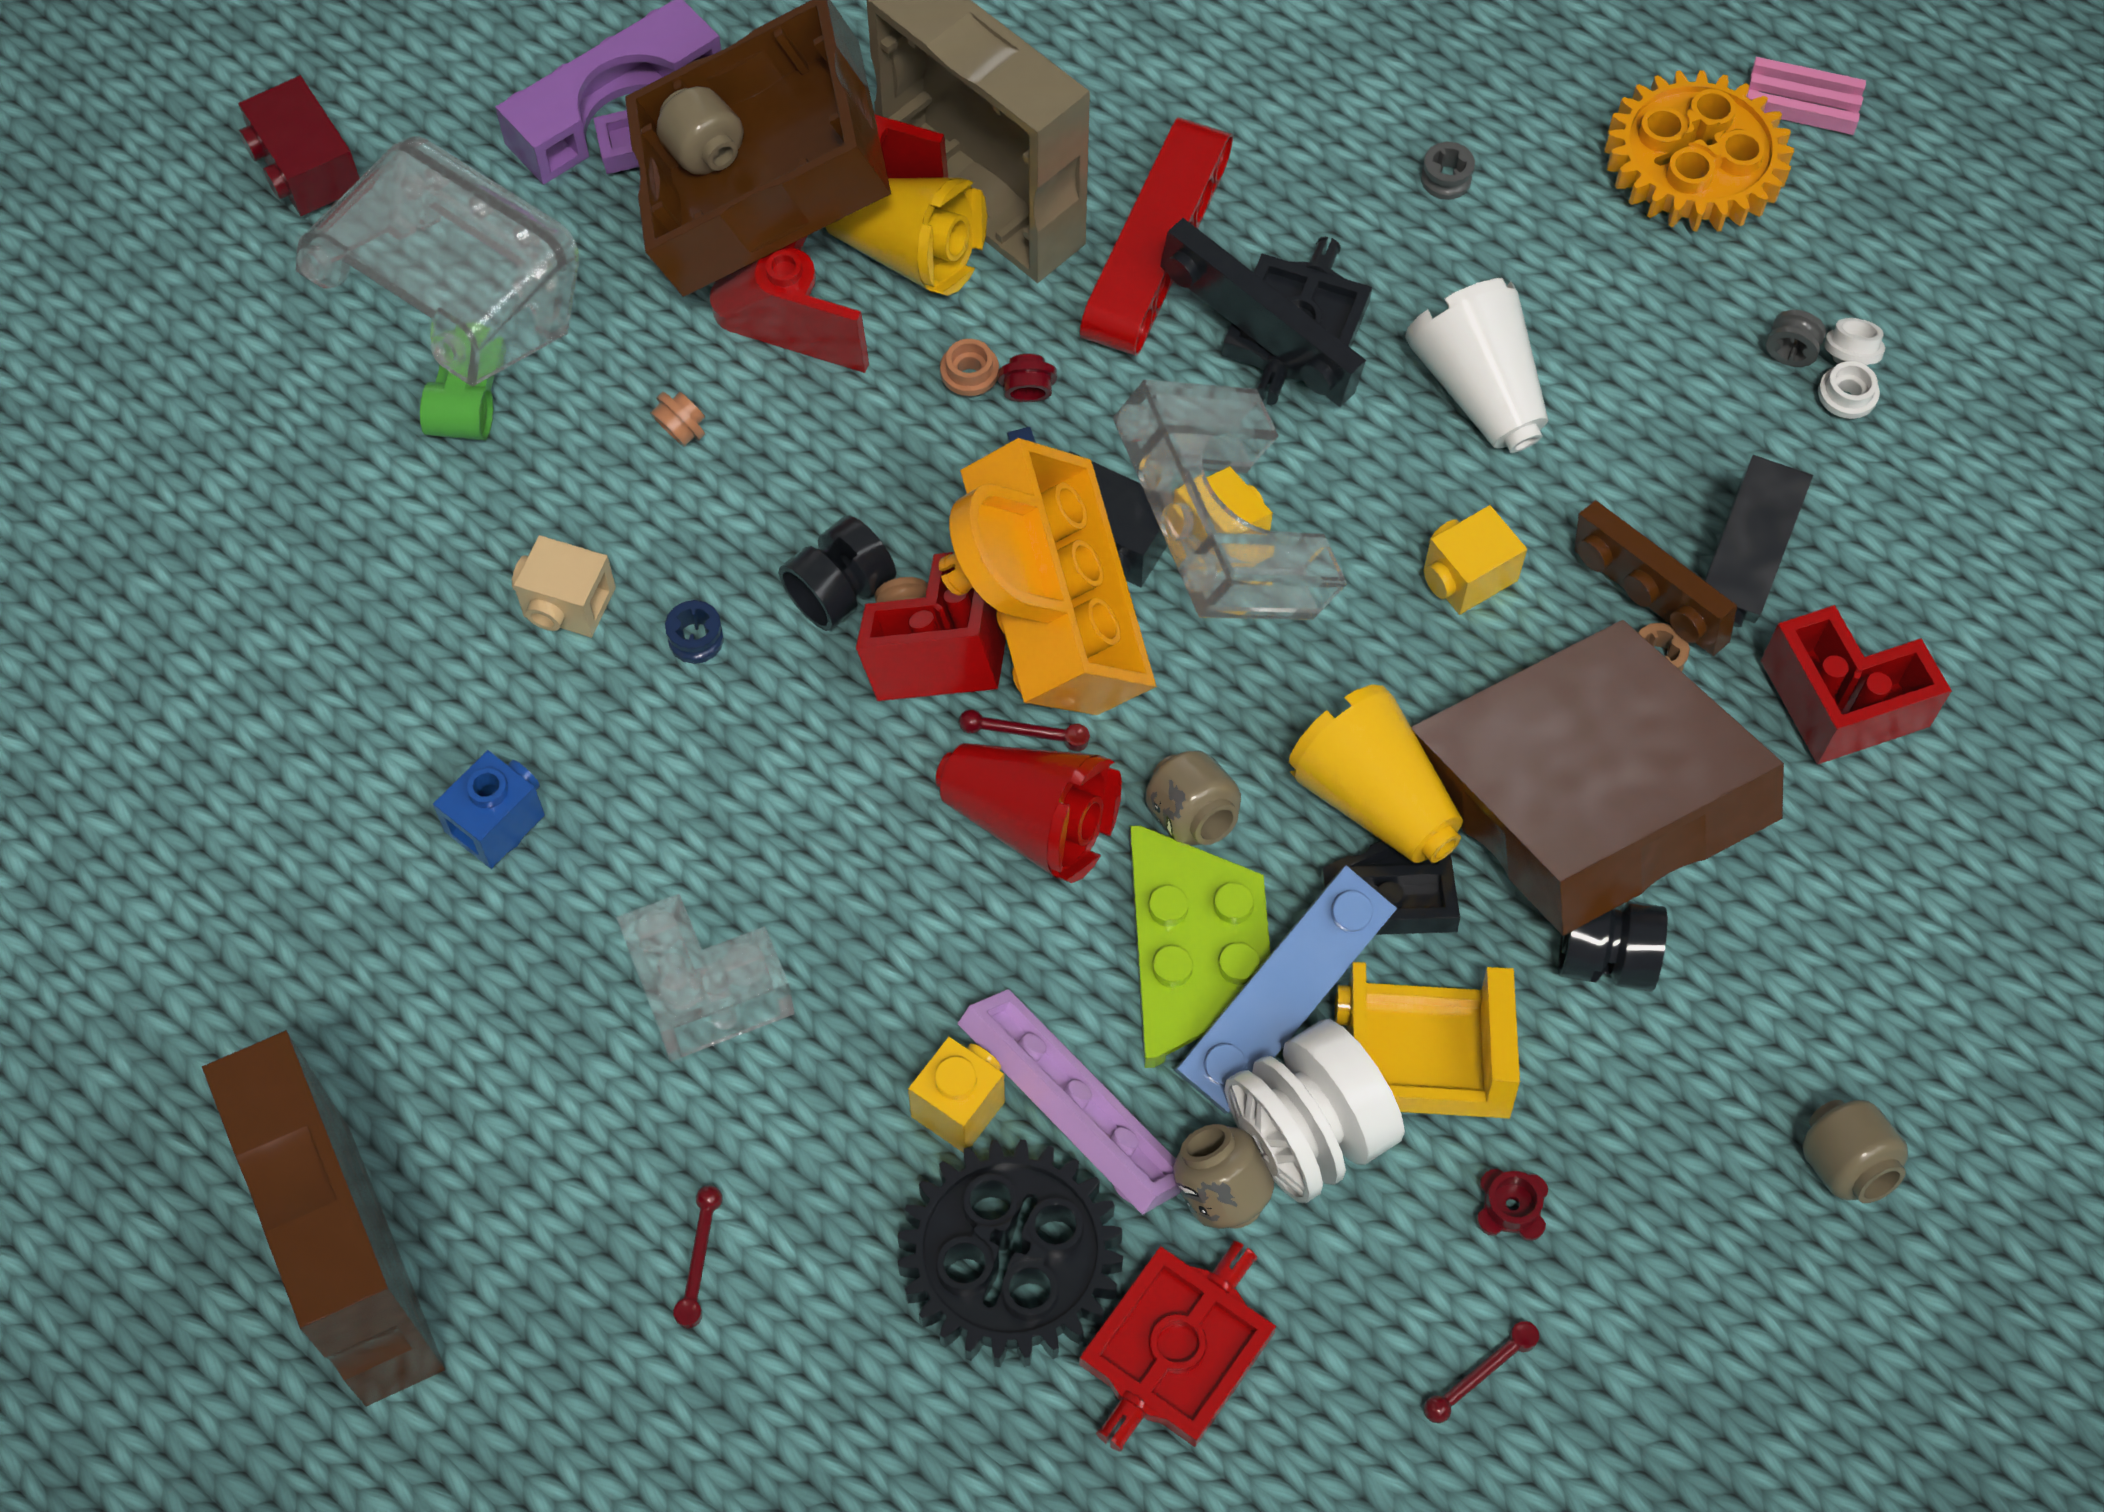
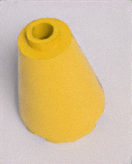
(921, 230)
(1378, 775)

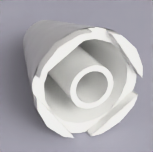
(1485, 362)

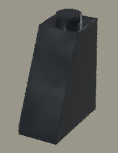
(1757, 535)

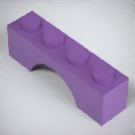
(551, 117)

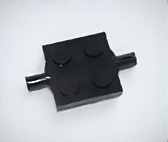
(1317, 291)

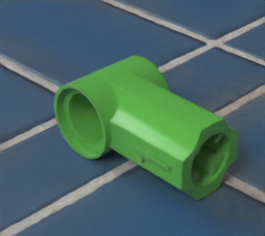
(456, 408)

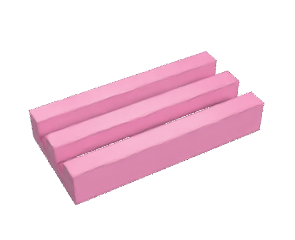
(1806, 88)

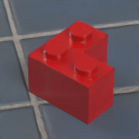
(931, 643)
(1846, 698)

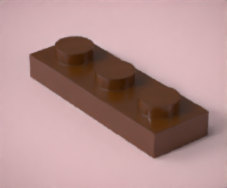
(1654, 578)

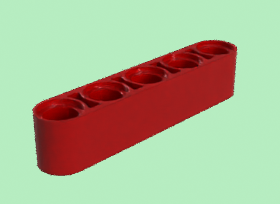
(1132, 281)

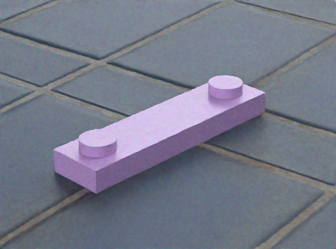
(1073, 1100)

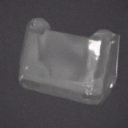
(455, 249)

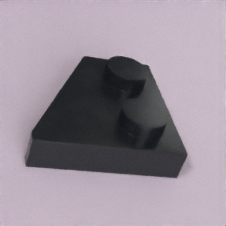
(1419, 891)

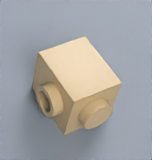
(563, 586)

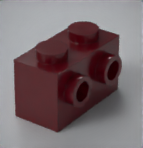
(298, 144)

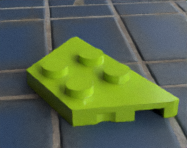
(1196, 937)

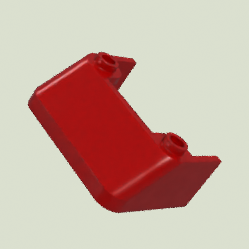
(773, 294)

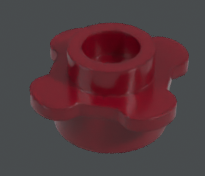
(1526, 1189)

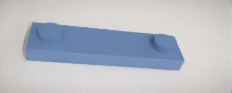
(1287, 984)

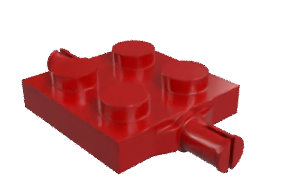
(1177, 1346)

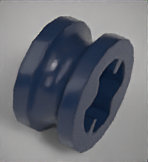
(694, 613)

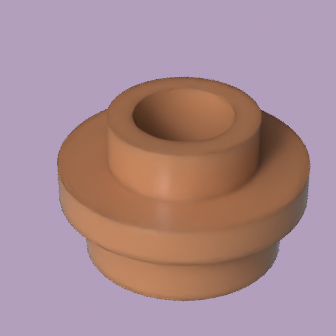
(969, 355)
(678, 417)

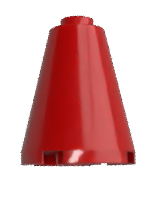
(1035, 801)

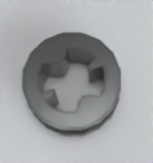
(1448, 155)
(1796, 338)

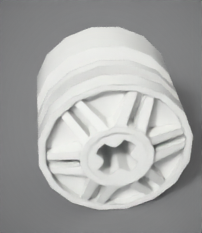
(1316, 1109)

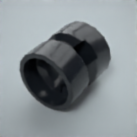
(844, 567)
(1618, 943)

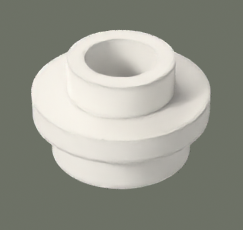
(1855, 341)
(1852, 378)

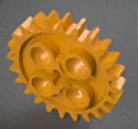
(1698, 150)

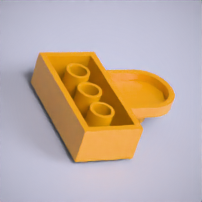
(1047, 561)

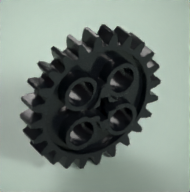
(1067, 1271)

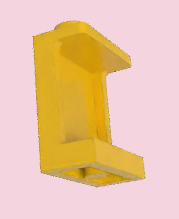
(1438, 1044)

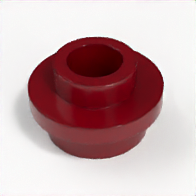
(1027, 378)

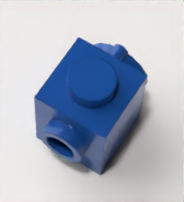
(490, 808)

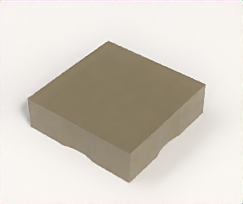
(1005, 119)

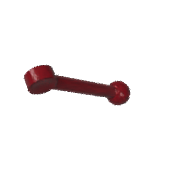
(1075, 736)
(688, 1311)
(1521, 1338)

